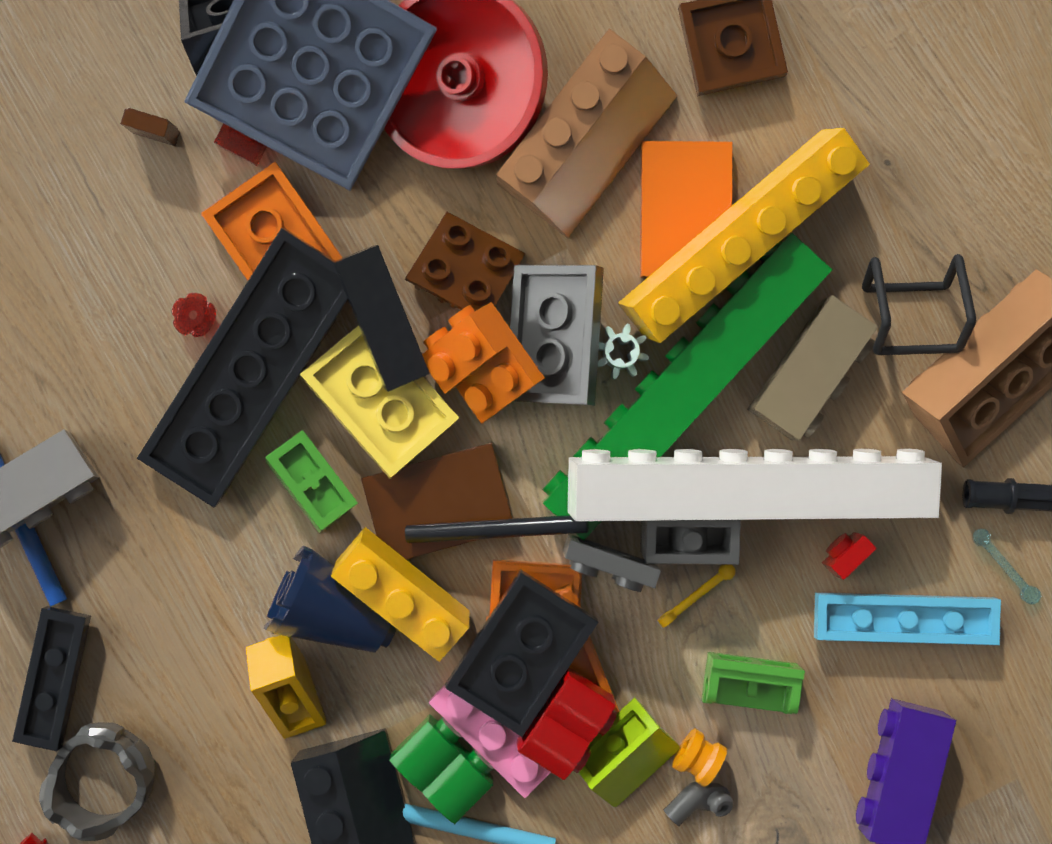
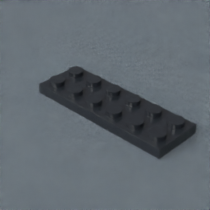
(247, 369)

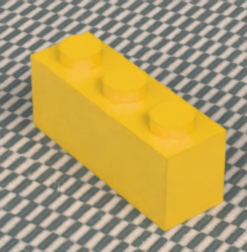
(401, 594)

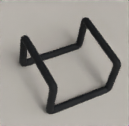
(957, 266)

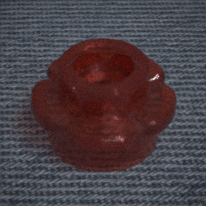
(205, 315)

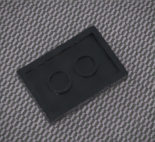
(521, 653)

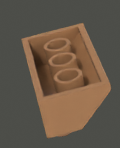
(587, 134)
(996, 377)

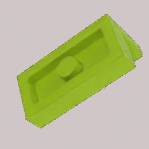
(627, 754)

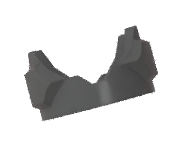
(61, 807)

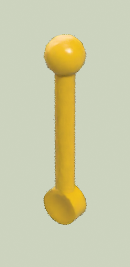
(725, 572)

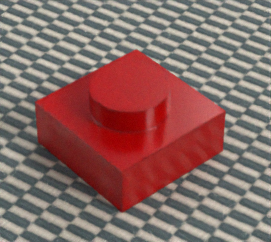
(847, 554)

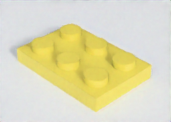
(385, 424)

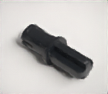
(1007, 495)

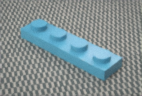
(907, 618)

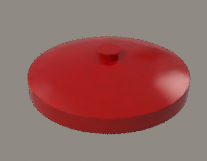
(474, 84)

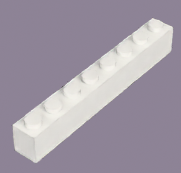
(752, 487)

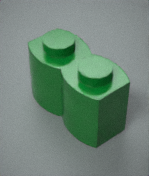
(443, 768)

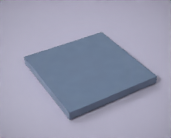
(312, 77)

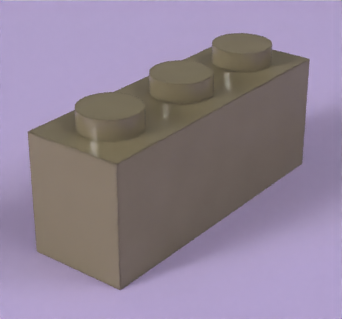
(814, 369)

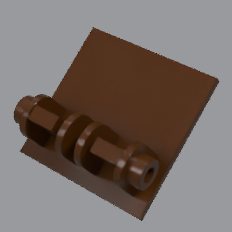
(464, 265)

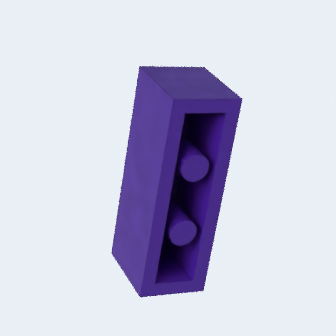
(905, 774)

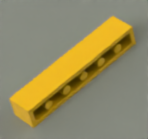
(743, 233)

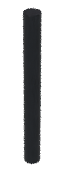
(494, 529)

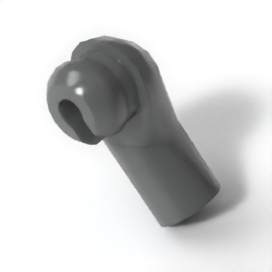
(696, 797)

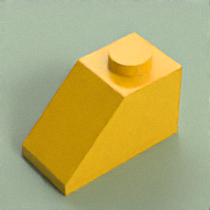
(284, 686)

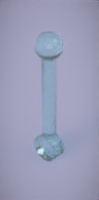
(1028, 593)

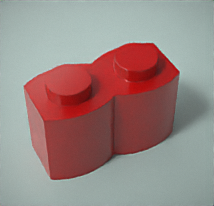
(568, 724)

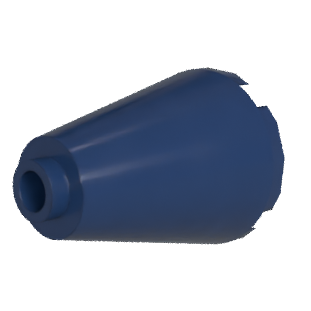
(322, 610)

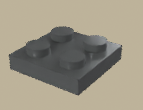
(627, 569)

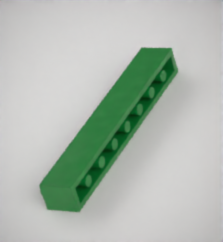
(706, 362)

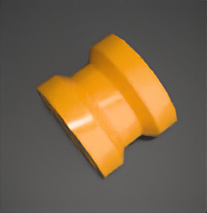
(699, 757)

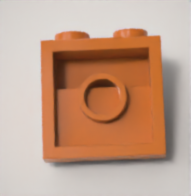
(481, 361)

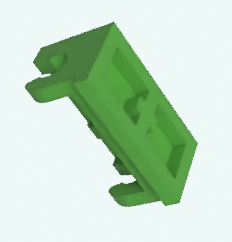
(310, 481)
(752, 682)

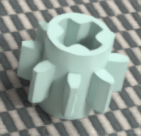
(622, 338)

